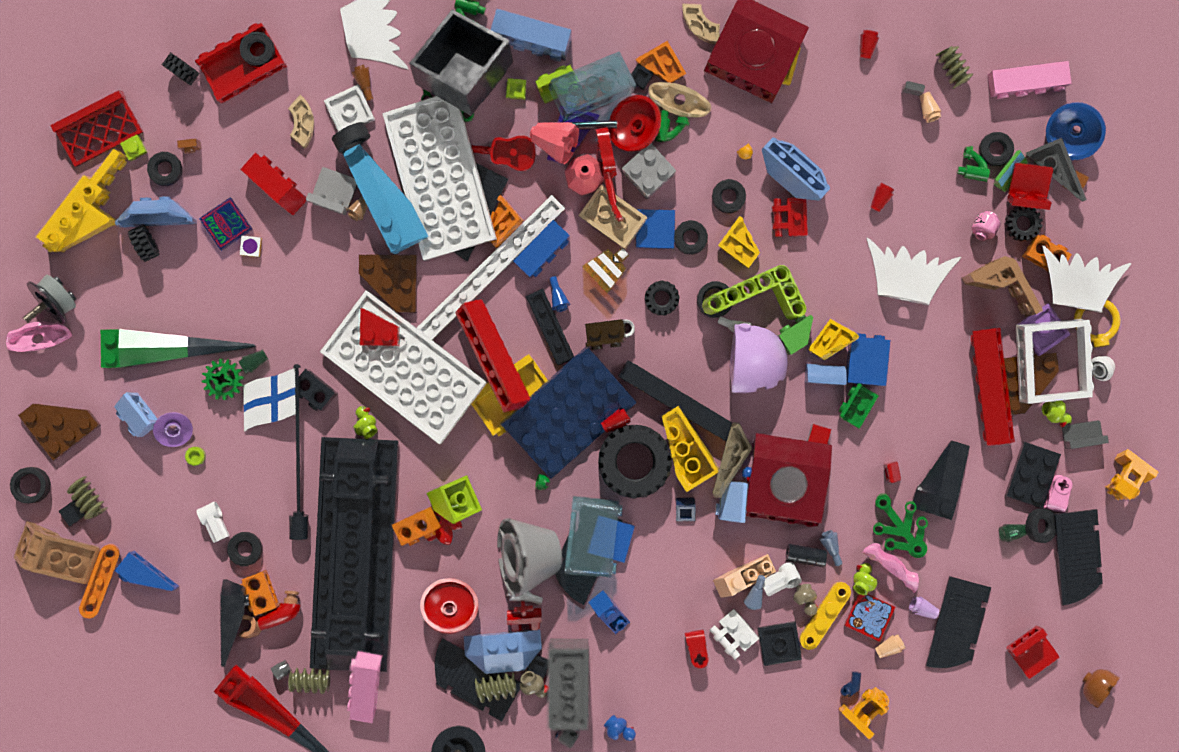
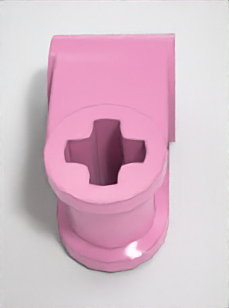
(1058, 495)

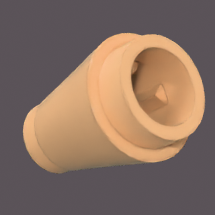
(929, 107)
(890, 646)

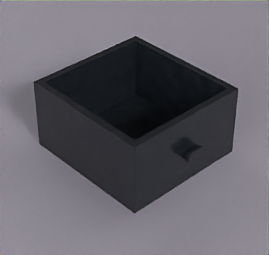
(461, 62)

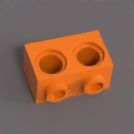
(1040, 259)
(415, 525)
(265, 591)

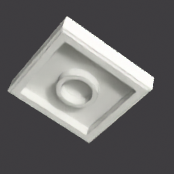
(349, 108)

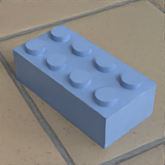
(533, 35)

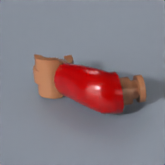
(283, 614)

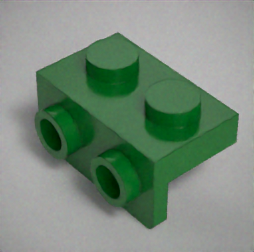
(858, 405)

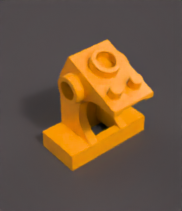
(1121, 485)
(878, 699)

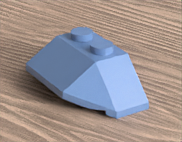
(794, 170)
(154, 213)
(503, 650)

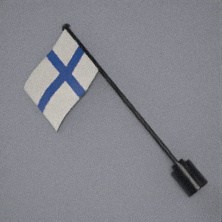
(272, 401)

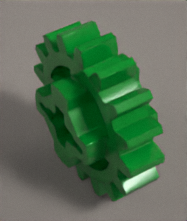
(221, 386)

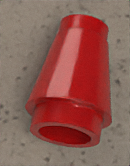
(868, 43)
(881, 196)
(616, 420)

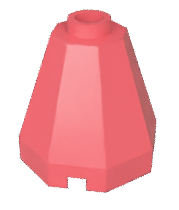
(556, 139)
(582, 182)

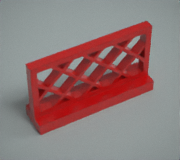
(88, 113)

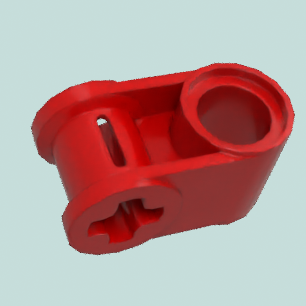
(697, 645)

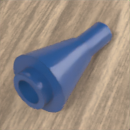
(559, 299)

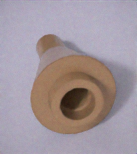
(357, 209)

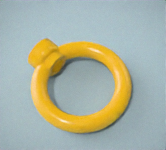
(1103, 339)

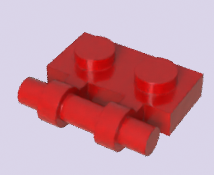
(796, 217)

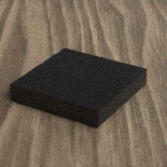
(779, 643)

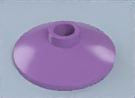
(172, 436)

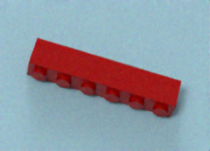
(492, 355)
(993, 386)

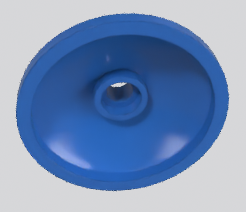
(1081, 143)

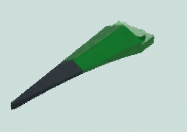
(132, 348)

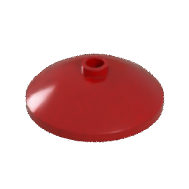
(630, 115)
(452, 595)

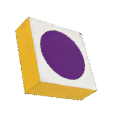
(250, 246)

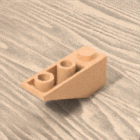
(743, 576)

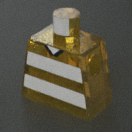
(607, 268)

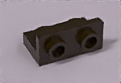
(605, 333)

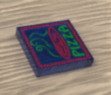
(226, 223)

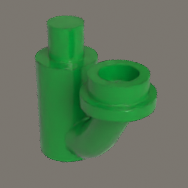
(469, 6)
(663, 134)
(973, 172)

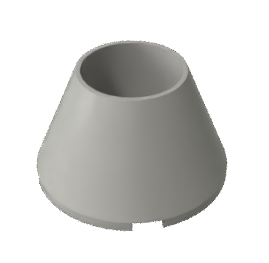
(528, 555)

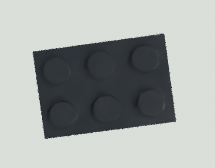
(1032, 474)

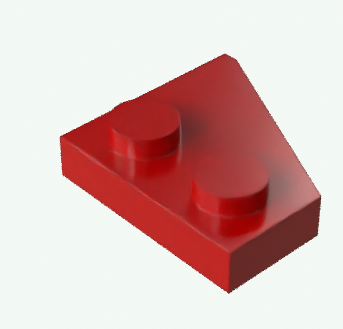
(377, 330)

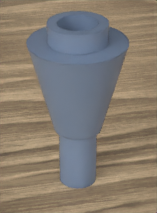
(830, 542)
(754, 598)

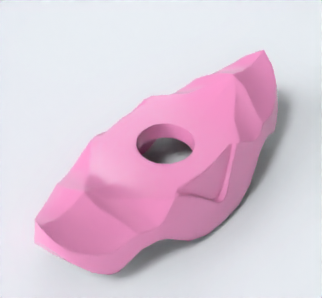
(22, 339)
(893, 565)

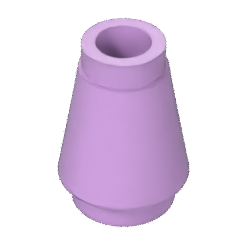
(922, 607)

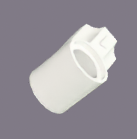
(211, 517)
(785, 577)

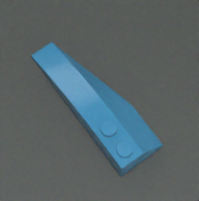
(386, 202)

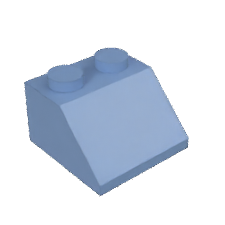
(135, 413)
(733, 503)

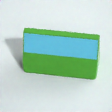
(1003, 180)

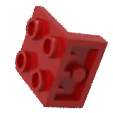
(1030, 186)
(1033, 651)

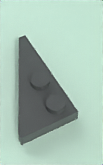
(1056, 156)

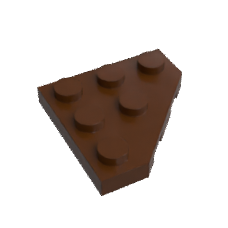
(392, 278)
(1044, 371)
(58, 427)

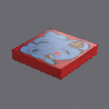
(869, 616)

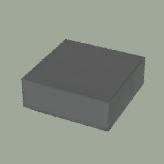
(913, 88)

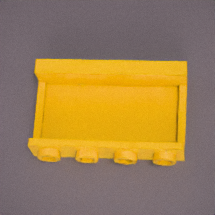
(487, 404)

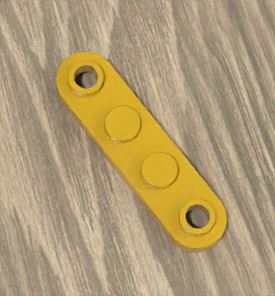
(825, 615)

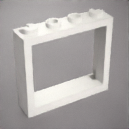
(1026, 364)

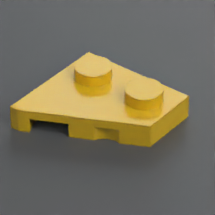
(739, 244)
(832, 340)

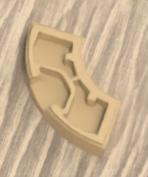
(699, 24)
(303, 121)

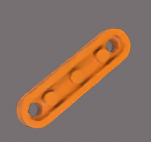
(99, 581)

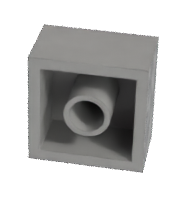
(648, 171)

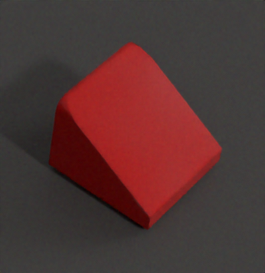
(892, 472)

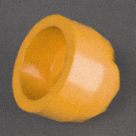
(745, 152)

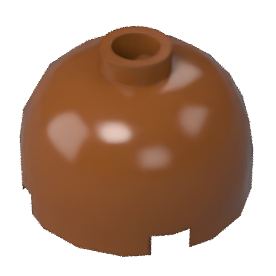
(1098, 686)

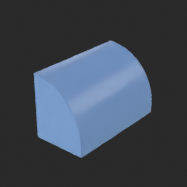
(825, 374)

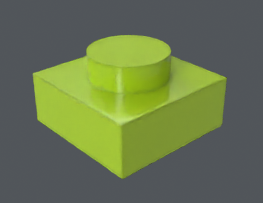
(133, 147)

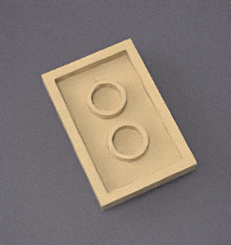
(600, 215)

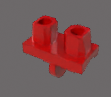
(524, 615)

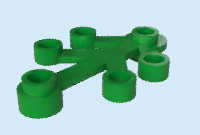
(901, 528)

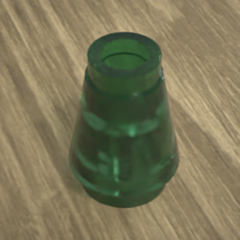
(252, 361)
(1011, 532)

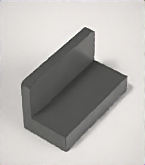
(1083, 435)

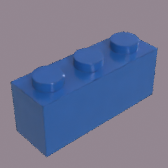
(542, 249)

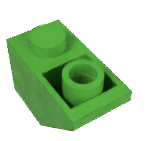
(798, 335)

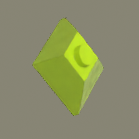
(455, 500)

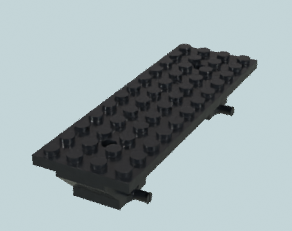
(353, 551)

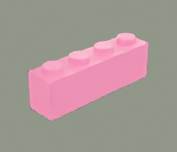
(1029, 79)
(364, 687)

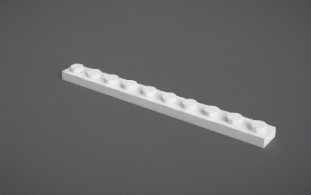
(491, 267)

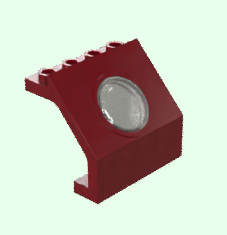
(788, 480)

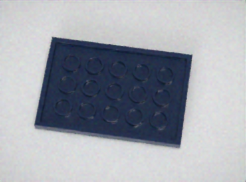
(567, 412)

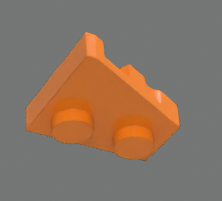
(662, 63)
(504, 221)

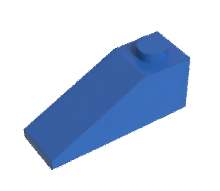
(140, 571)

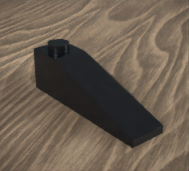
(942, 484)
(231, 613)

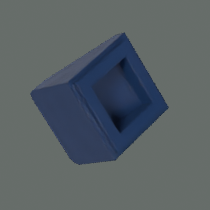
(685, 509)

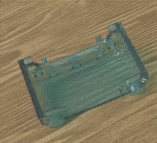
(592, 537)

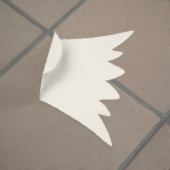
(368, 31)
(908, 278)
(1081, 285)

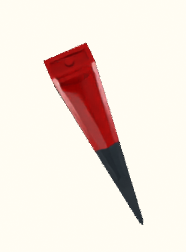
(254, 699)

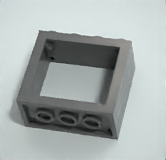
(568, 684)

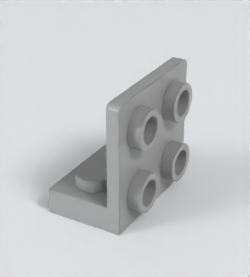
(333, 191)

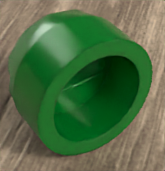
(541, 481)

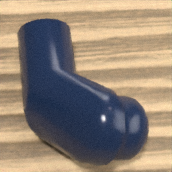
(853, 686)

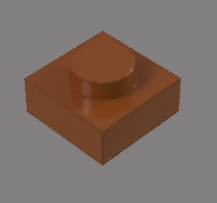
(189, 145)

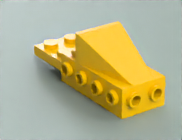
(80, 212)

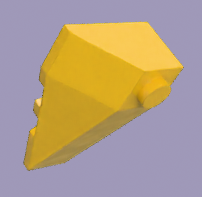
(689, 454)

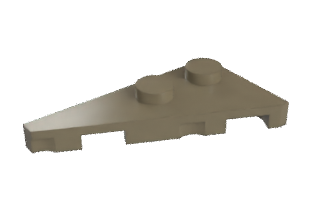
(734, 455)

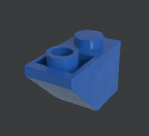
(609, 612)

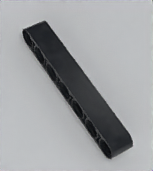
(673, 397)

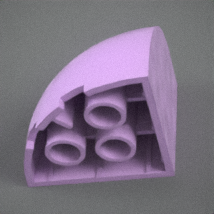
(756, 359)

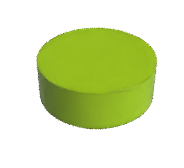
(195, 456)

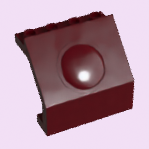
(756, 49)

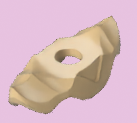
(694, 105)

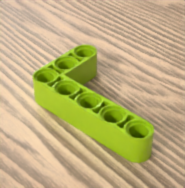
(755, 288)

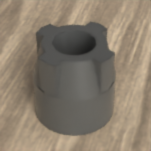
(281, 670)

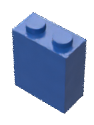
(868, 360)

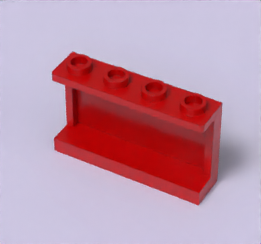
(228, 71)

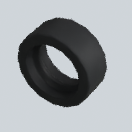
(350, 137)
(713, 285)
(15, 485)

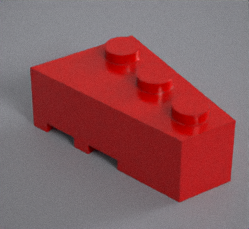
(273, 183)

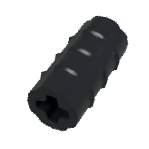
(806, 555)

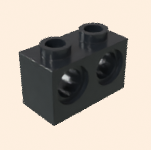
(316, 385)

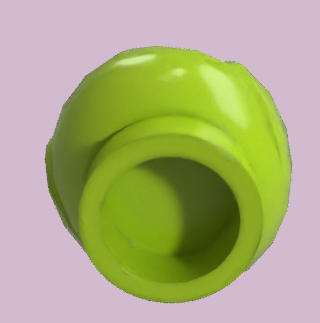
(1056, 412)
(366, 424)
(863, 580)

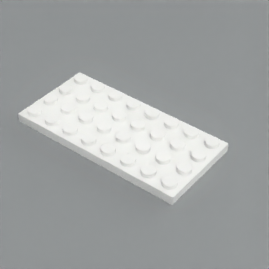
(440, 176)
(412, 378)

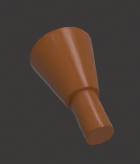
(362, 77)

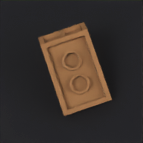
(1002, 273)
(55, 556)

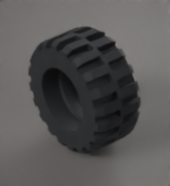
(635, 487)

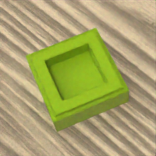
(516, 89)

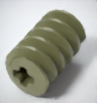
(955, 66)
(86, 498)
(309, 681)
(496, 688)

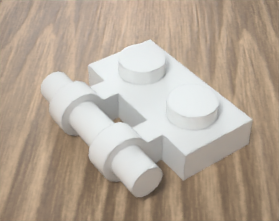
(738, 629)

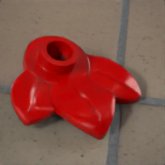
(445, 533)

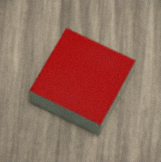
(819, 434)

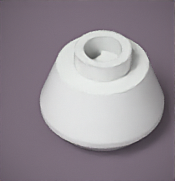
(1103, 368)

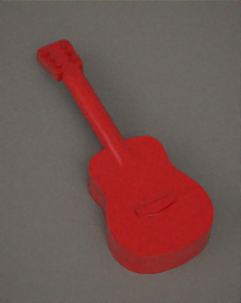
(514, 152)
(608, 167)

